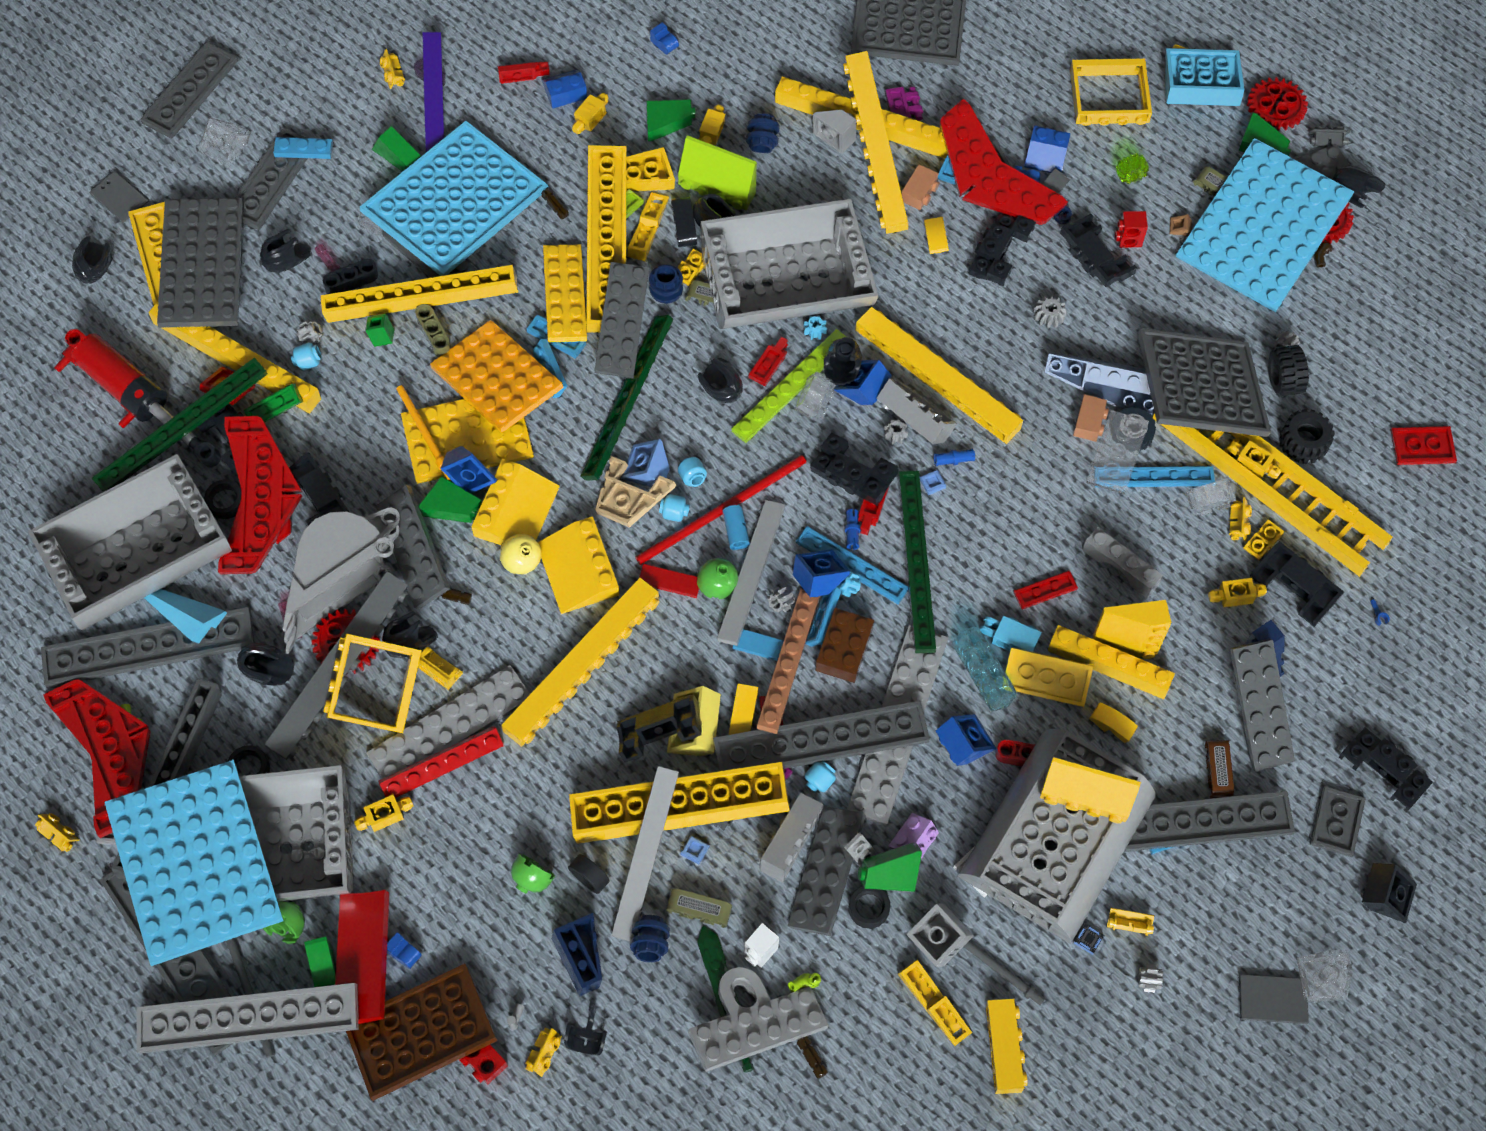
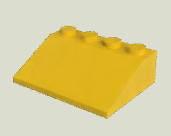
(514, 504)
(578, 566)
(1134, 627)
(1089, 790)

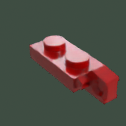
(522, 72)
(769, 362)
(870, 514)

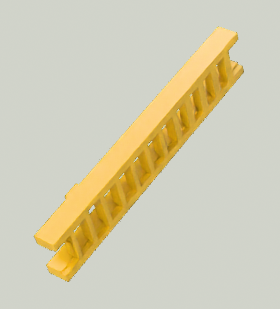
(1285, 507)

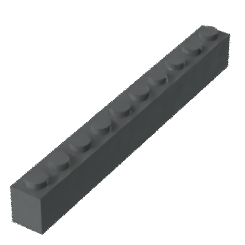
(312, 699)
(184, 741)

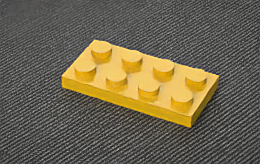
(1049, 676)

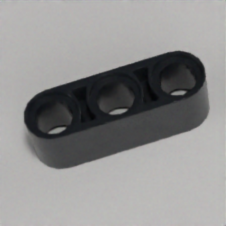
(684, 221)
(355, 270)

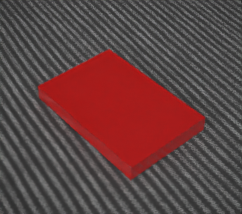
(1423, 445)

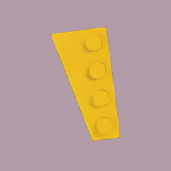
(649, 171)

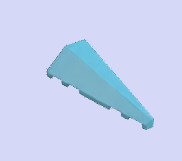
(188, 615)

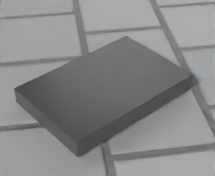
(1338, 821)
(1272, 999)

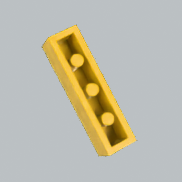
(1005, 1046)

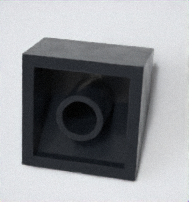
(1389, 891)

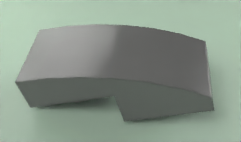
(1056, 181)

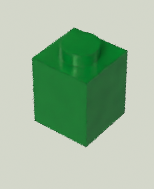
(380, 330)

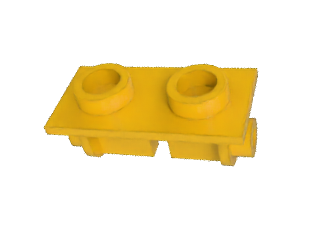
(389, 63)
(1241, 527)
(50, 825)
(1130, 921)
(548, 1042)

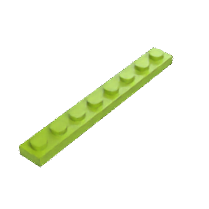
(784, 391)

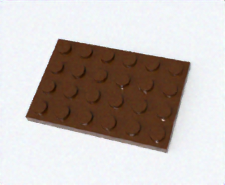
(421, 1032)

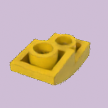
(936, 235)
(691, 267)
(1263, 540)
(1111, 719)

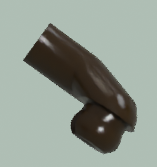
(1323, 249)

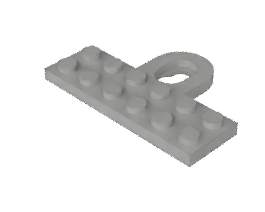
(754, 1028)

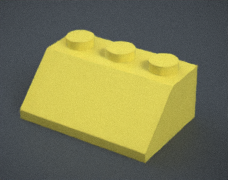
(708, 713)

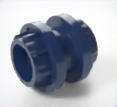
(762, 133)
(666, 283)
(650, 938)

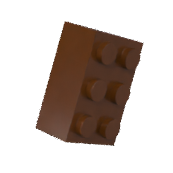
(844, 645)

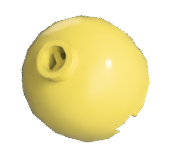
(514, 559)

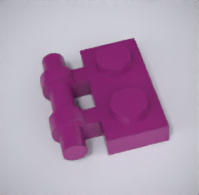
(898, 104)

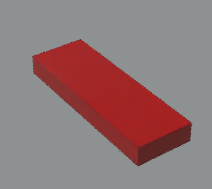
(670, 580)
(1045, 590)

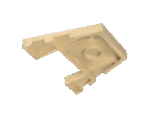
(626, 502)

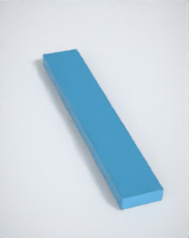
(1171, 476)
(868, 574)

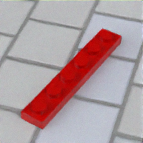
(441, 763)

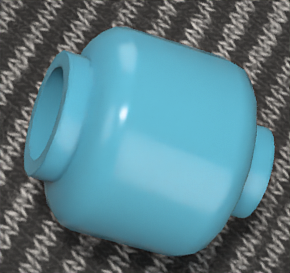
(306, 356)
(692, 471)
(674, 508)
(820, 776)

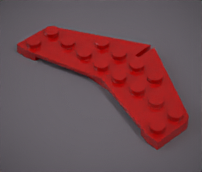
(993, 181)
(263, 505)
(110, 736)

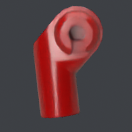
(285, 532)

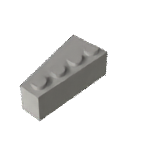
(916, 412)
(790, 837)

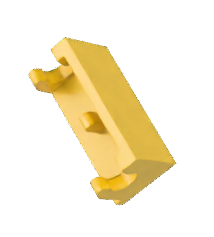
(438, 668)

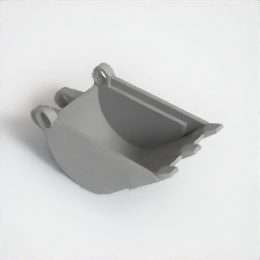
(335, 565)

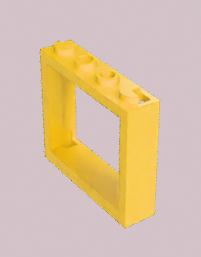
(1111, 67)
(406, 692)

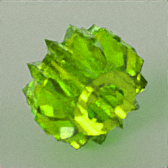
(1132, 168)

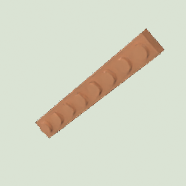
(787, 663)

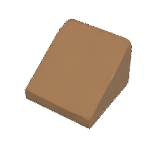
(1181, 225)

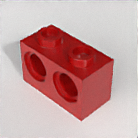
(1131, 229)
(485, 1055)

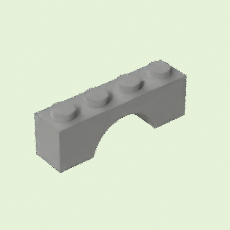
(1108, 550)

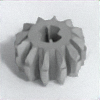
(1054, 317)

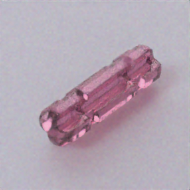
(327, 258)

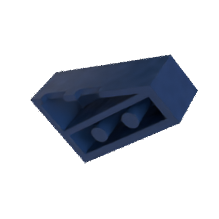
(1271, 631)
(579, 953)

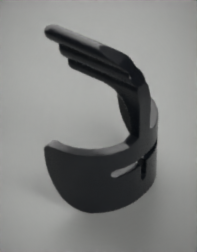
(576, 1044)

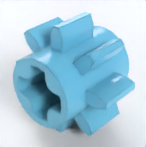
(810, 327)
(850, 585)

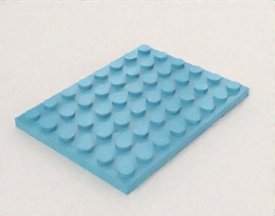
(454, 198)
(1265, 224)
(193, 862)

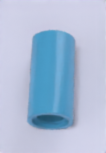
(736, 527)

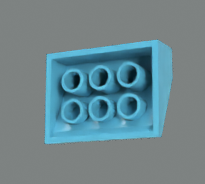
(1203, 77)

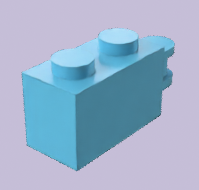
(1011, 633)

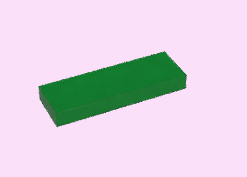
(275, 403)

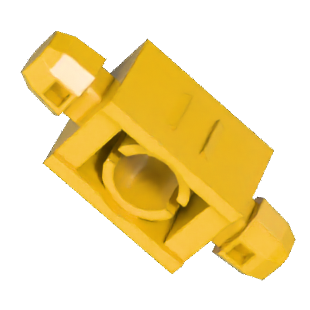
(590, 113)
(712, 125)
(1256, 452)
(1240, 585)
(375, 808)

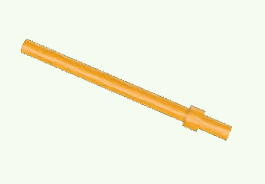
(422, 427)

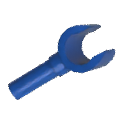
(1379, 614)

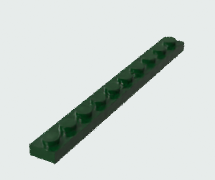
(626, 398)
(180, 425)
(917, 562)

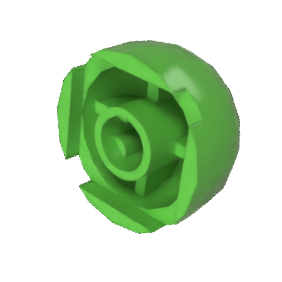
(717, 578)
(530, 875)
(292, 922)

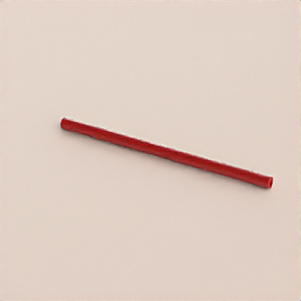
(718, 511)

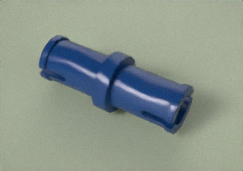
(954, 457)
(852, 529)

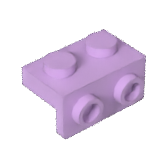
(915, 830)

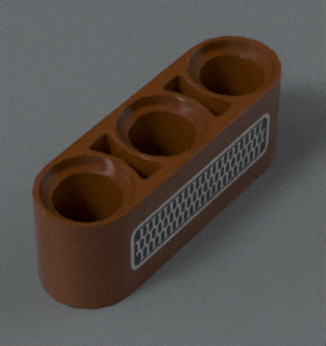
(1220, 768)

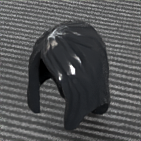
(1359, 182)
(711, 207)
(282, 256)
(91, 260)
(842, 361)
(721, 381)
(411, 636)
(265, 664)

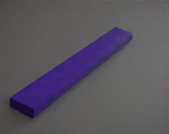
(433, 89)

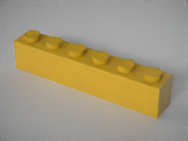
(1111, 662)

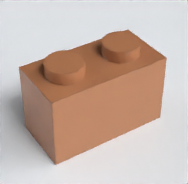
(920, 186)
(1090, 418)

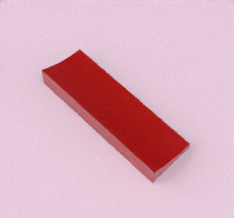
(364, 949)

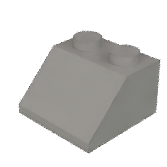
(835, 128)

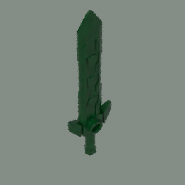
(716, 967)

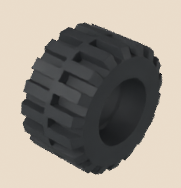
(1288, 370)
(1301, 448)

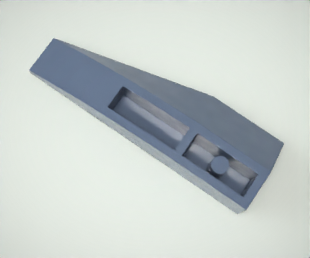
(1117, 383)

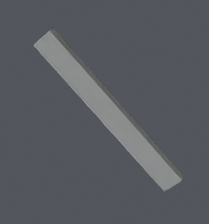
(751, 573)
(645, 852)

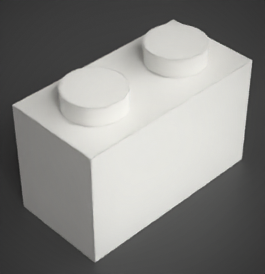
(761, 946)

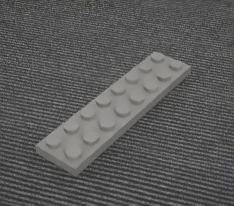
(451, 722)

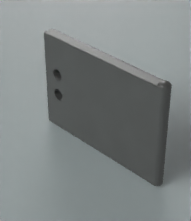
(118, 196)

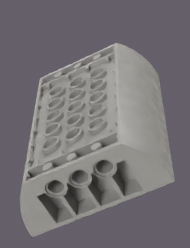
(779, 250)
(125, 530)
(300, 809)
(1085, 850)

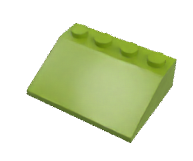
(717, 172)

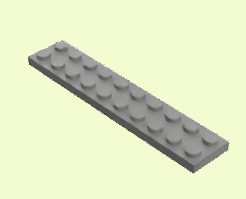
(884, 770)
(247, 1018)

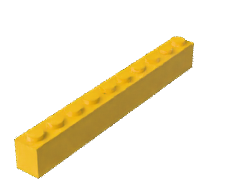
(898, 127)
(876, 143)
(414, 293)
(236, 355)
(939, 375)
(580, 662)

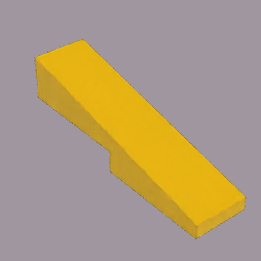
(649, 221)
(743, 709)
(939, 1006)

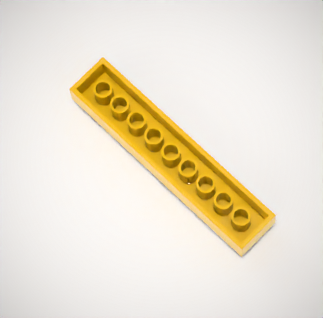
(604, 224)
(695, 802)

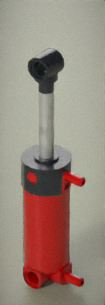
(127, 385)

